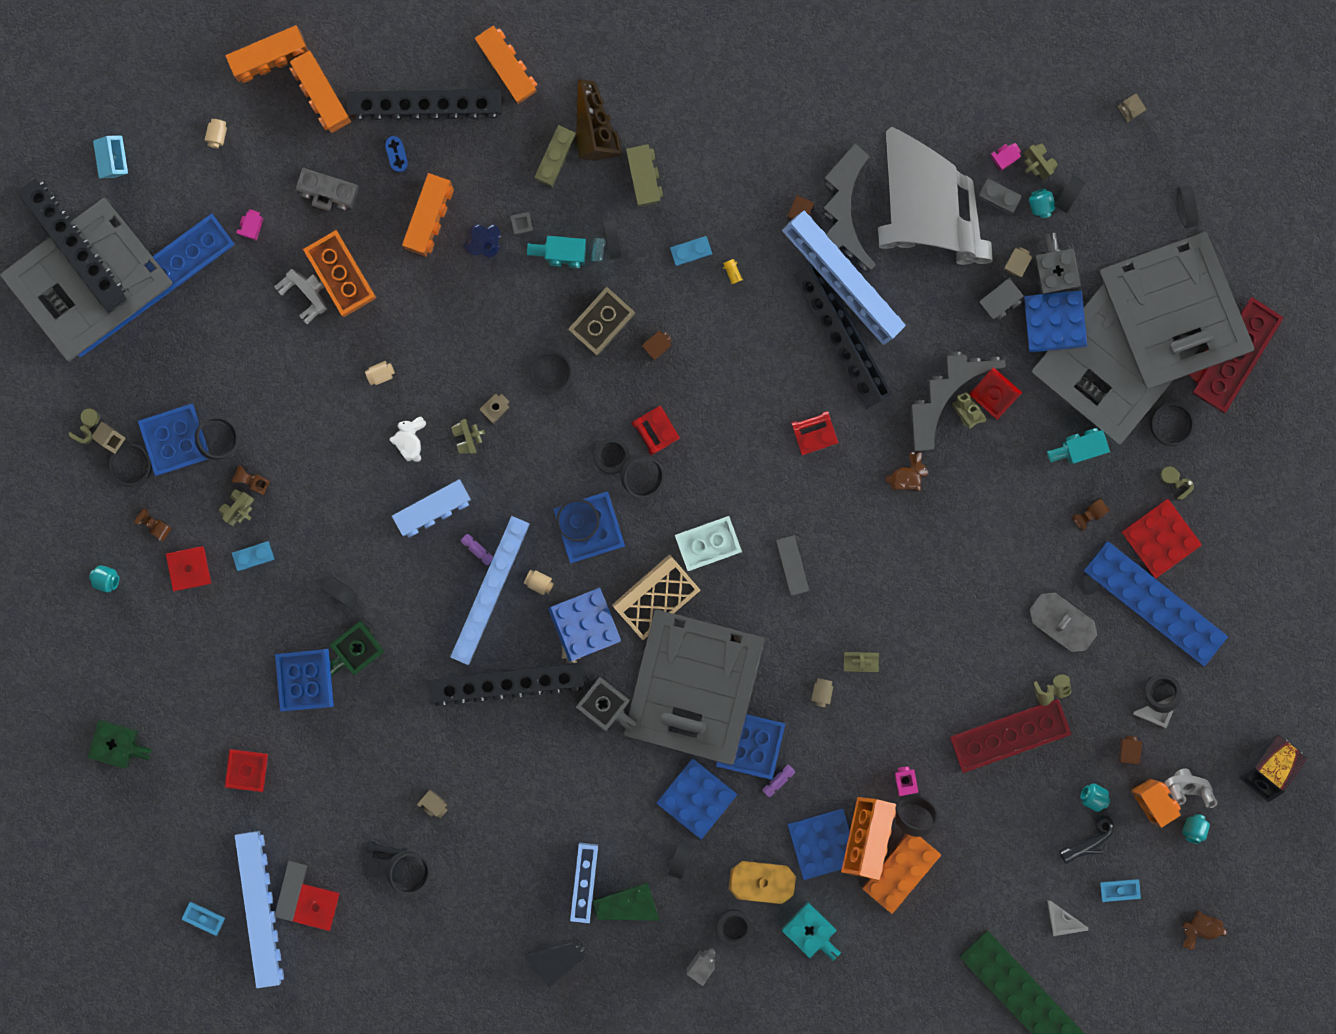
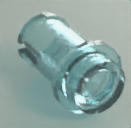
(598, 249)

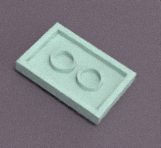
(708, 543)

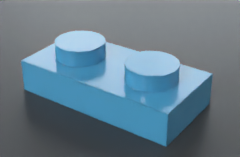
(691, 251)
(253, 556)
(1120, 890)
(203, 918)

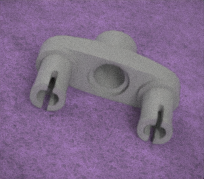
(309, 287)
(1185, 783)

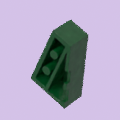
(627, 904)

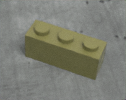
(555, 156)
(644, 175)

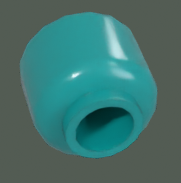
(1042, 203)
(104, 578)
(1095, 797)
(1196, 828)

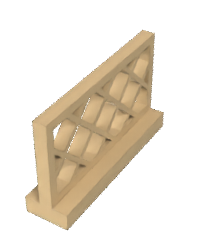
(648, 582)

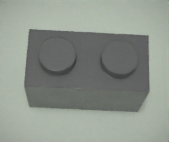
(999, 196)
(1000, 300)

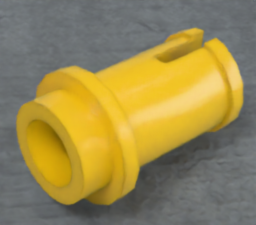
(732, 271)

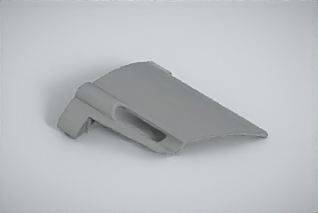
(927, 202)

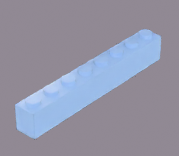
(843, 277)
(490, 590)
(258, 909)

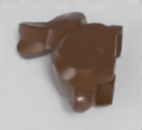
(909, 477)
(1202, 926)

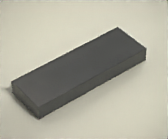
(792, 565)
(290, 890)

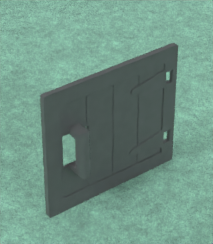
(1172, 296)
(88, 319)
(1113, 362)
(696, 672)

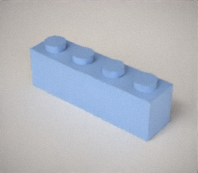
(432, 507)
(584, 883)

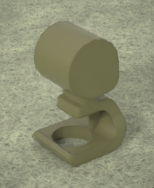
(90, 420)
(1171, 475)
(1060, 688)

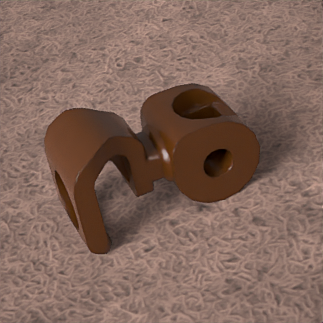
(255, 482)
(1094, 511)
(157, 527)

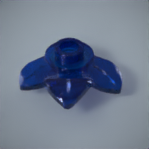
(481, 238)

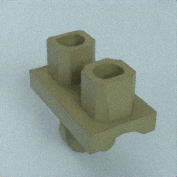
(1037, 163)
(968, 410)
(468, 445)
(239, 509)
(861, 662)

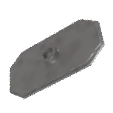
(1063, 622)

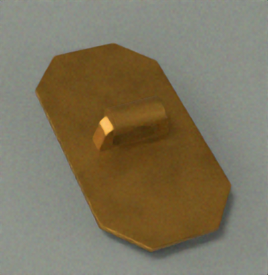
(762, 882)

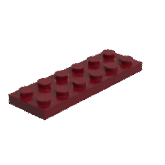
(1223, 381)
(1010, 735)

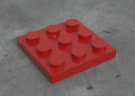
(1161, 538)

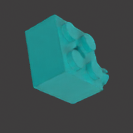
(561, 251)
(1081, 448)
(809, 942)

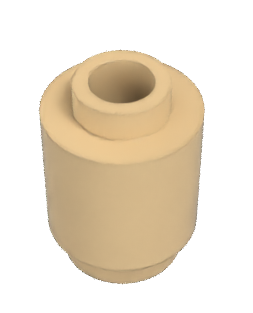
(215, 133)
(380, 373)
(538, 582)

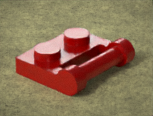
(661, 426)
(817, 439)

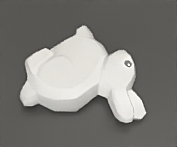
(406, 439)

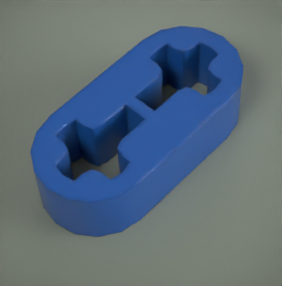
(392, 156)

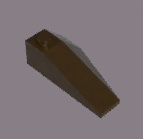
(593, 130)

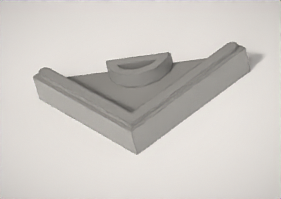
(1149, 714)
(1062, 922)

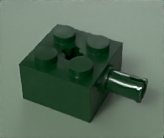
(345, 648)
(125, 740)

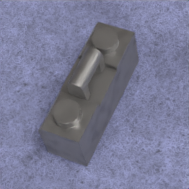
(334, 189)
(702, 966)

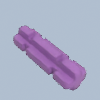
(477, 549)
(778, 780)

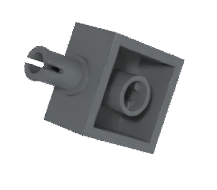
(1047, 263)
(606, 716)

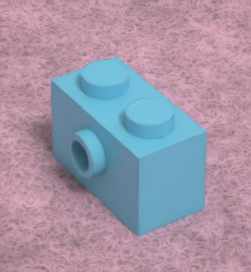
(110, 157)

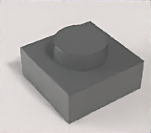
(521, 223)

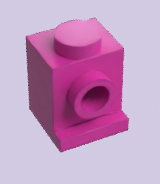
(1006, 156)
(250, 225)
(911, 786)

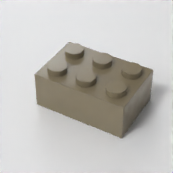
(601, 321)

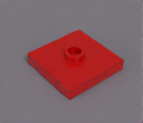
(995, 393)
(188, 568)
(246, 770)
(316, 907)

